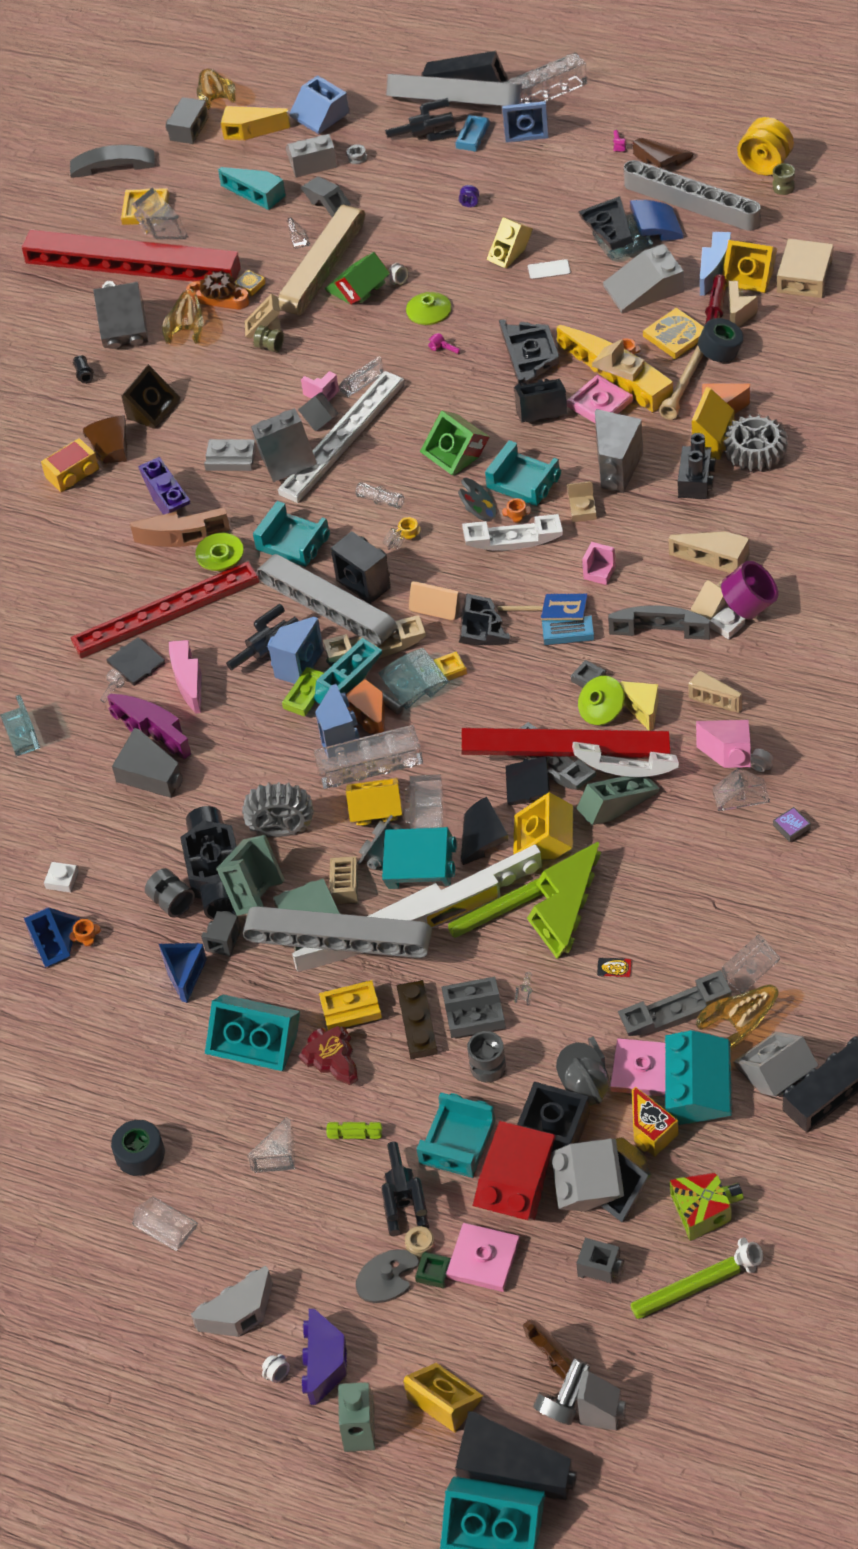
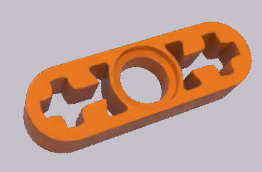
(236, 300)

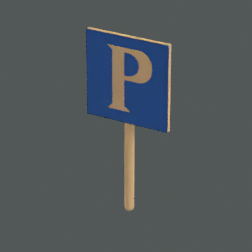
(556, 607)

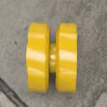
(765, 145)

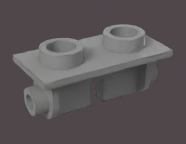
(374, 851)

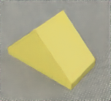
(642, 701)

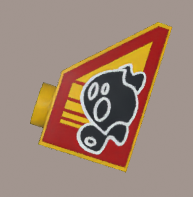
(651, 1124)

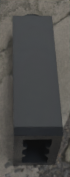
(477, 67)
(510, 1459)

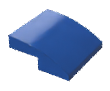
(655, 219)

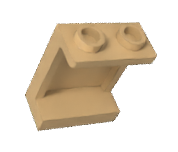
(804, 268)

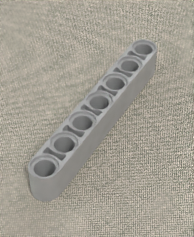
(454, 89)
(692, 195)
(327, 600)
(337, 932)

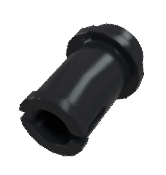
(84, 372)

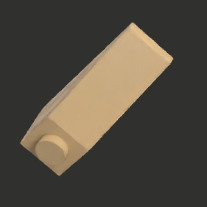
(713, 549)

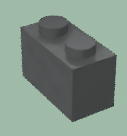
(187, 120)

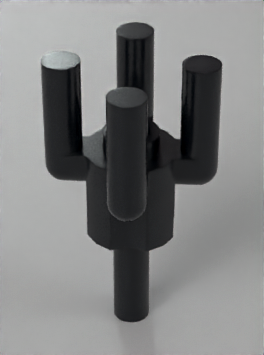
(425, 124)
(258, 643)
(401, 1191)

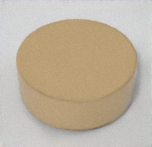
(419, 1240)

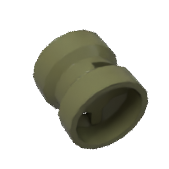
(783, 179)
(268, 339)

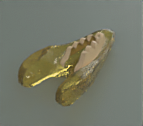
(214, 86)
(184, 316)
(742, 1010)

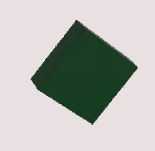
(432, 1270)

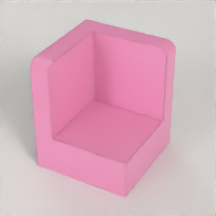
(327, 385)
(599, 563)

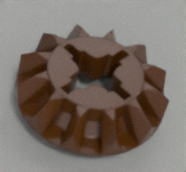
(217, 291)

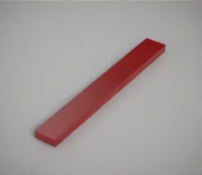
(164, 609)
(560, 741)

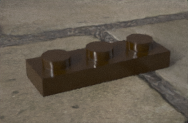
(417, 1019)

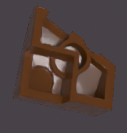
(659, 153)
(108, 438)
(558, 1356)

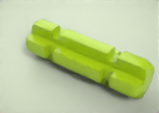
(354, 1130)

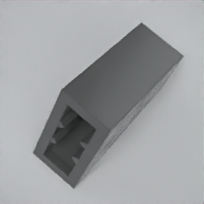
(147, 766)

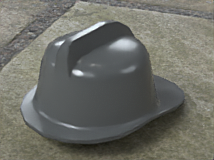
(583, 1072)

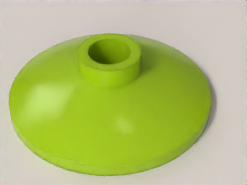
(428, 308)
(219, 551)
(607, 706)

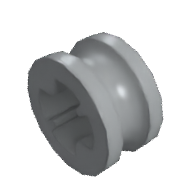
(356, 154)

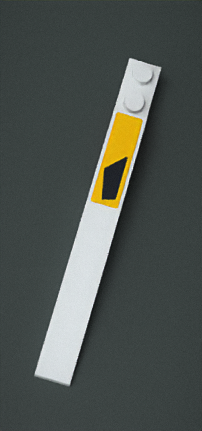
(437, 905)

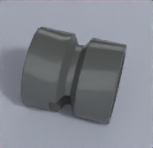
(169, 892)
(486, 1056)

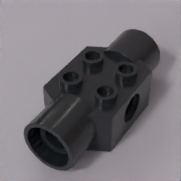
(204, 849)

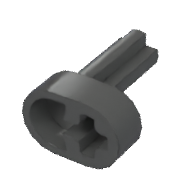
(563, 1408)

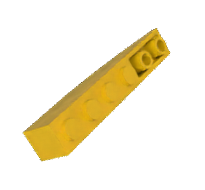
(648, 388)

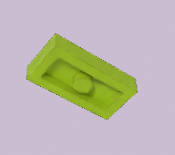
(302, 694)

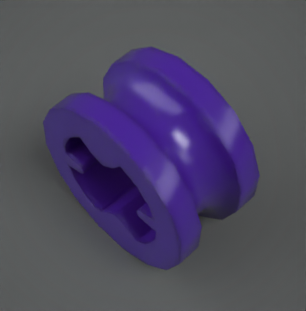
(469, 201)

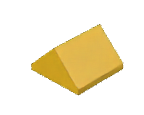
(441, 1395)

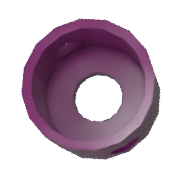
(749, 590)

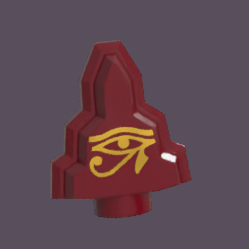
(331, 1054)

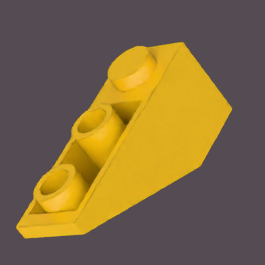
(252, 122)

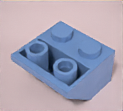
(319, 105)
(335, 720)

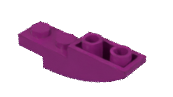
(150, 720)

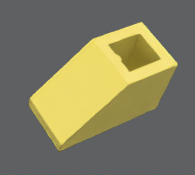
(509, 242)

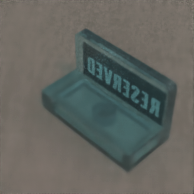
(20, 729)

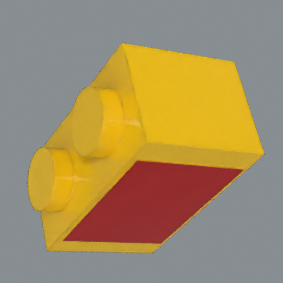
(70, 465)

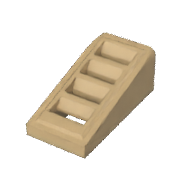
(715, 693)
(347, 894)

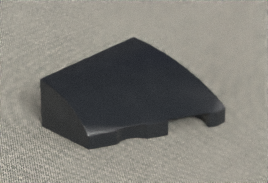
(481, 623)
(481, 831)

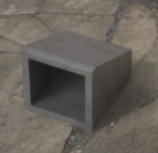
(121, 315)
(283, 445)
(618, 448)

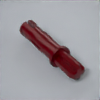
(717, 296)

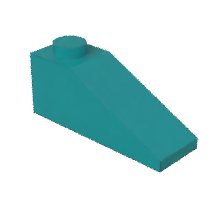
(254, 185)
(349, 669)

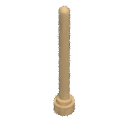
(670, 407)

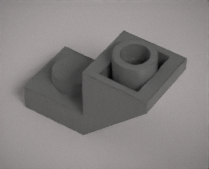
(326, 192)

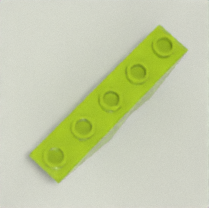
(564, 889)

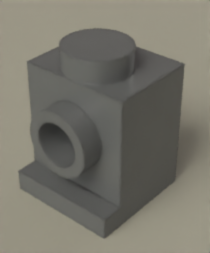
(222, 934)
(595, 1254)

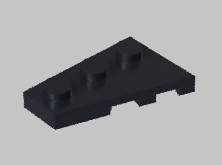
(609, 223)

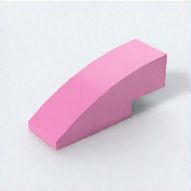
(186, 673)

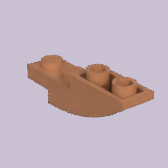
(171, 531)

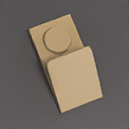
(740, 306)
(264, 315)
(615, 361)
(581, 501)
(710, 600)

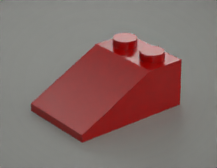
(514, 1171)

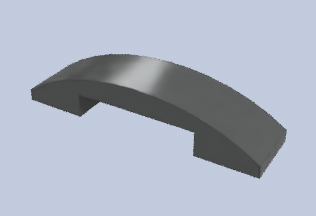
(111, 156)
(659, 617)
(564, 770)
(675, 1009)

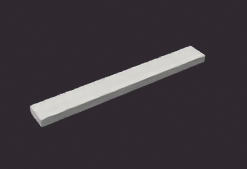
(342, 435)

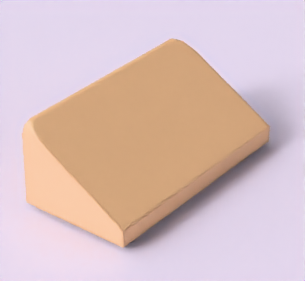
(434, 601)

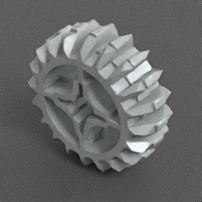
(755, 447)
(277, 809)

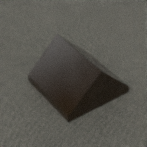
(148, 398)

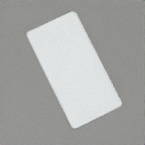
(548, 269)

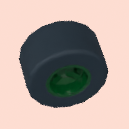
(720, 340)
(138, 1147)

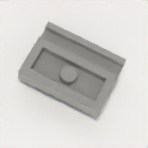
(230, 455)

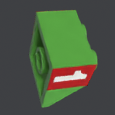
(359, 279)
(453, 442)

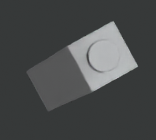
(599, 1402)

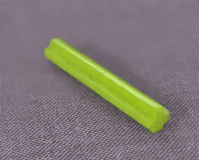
(494, 909)
(685, 1287)

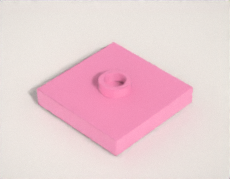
(599, 395)
(639, 1066)
(483, 1257)

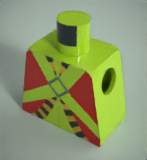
(703, 1202)

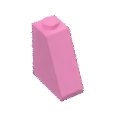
(725, 742)

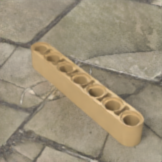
(321, 259)

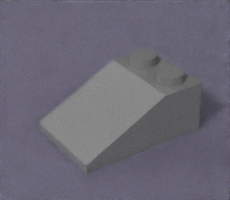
(646, 279)

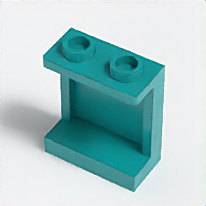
(521, 475)
(290, 535)
(418, 856)
(457, 1135)

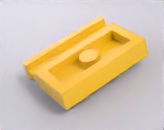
(350, 1005)

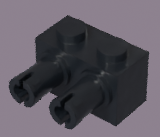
(540, 400)
(695, 469)

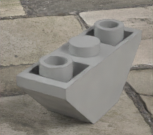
(236, 1307)

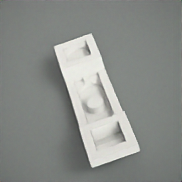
(513, 537)
(658, 762)

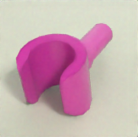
(619, 143)
(438, 340)

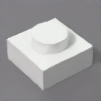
(727, 622)
(61, 877)

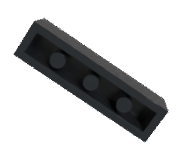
(824, 1088)

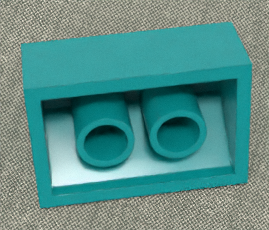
(251, 1032)
(697, 1076)
(490, 1516)

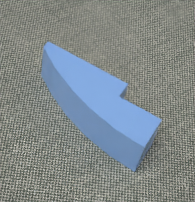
(713, 260)

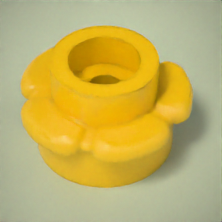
(409, 527)

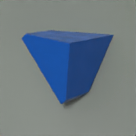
(50, 934)
(183, 965)

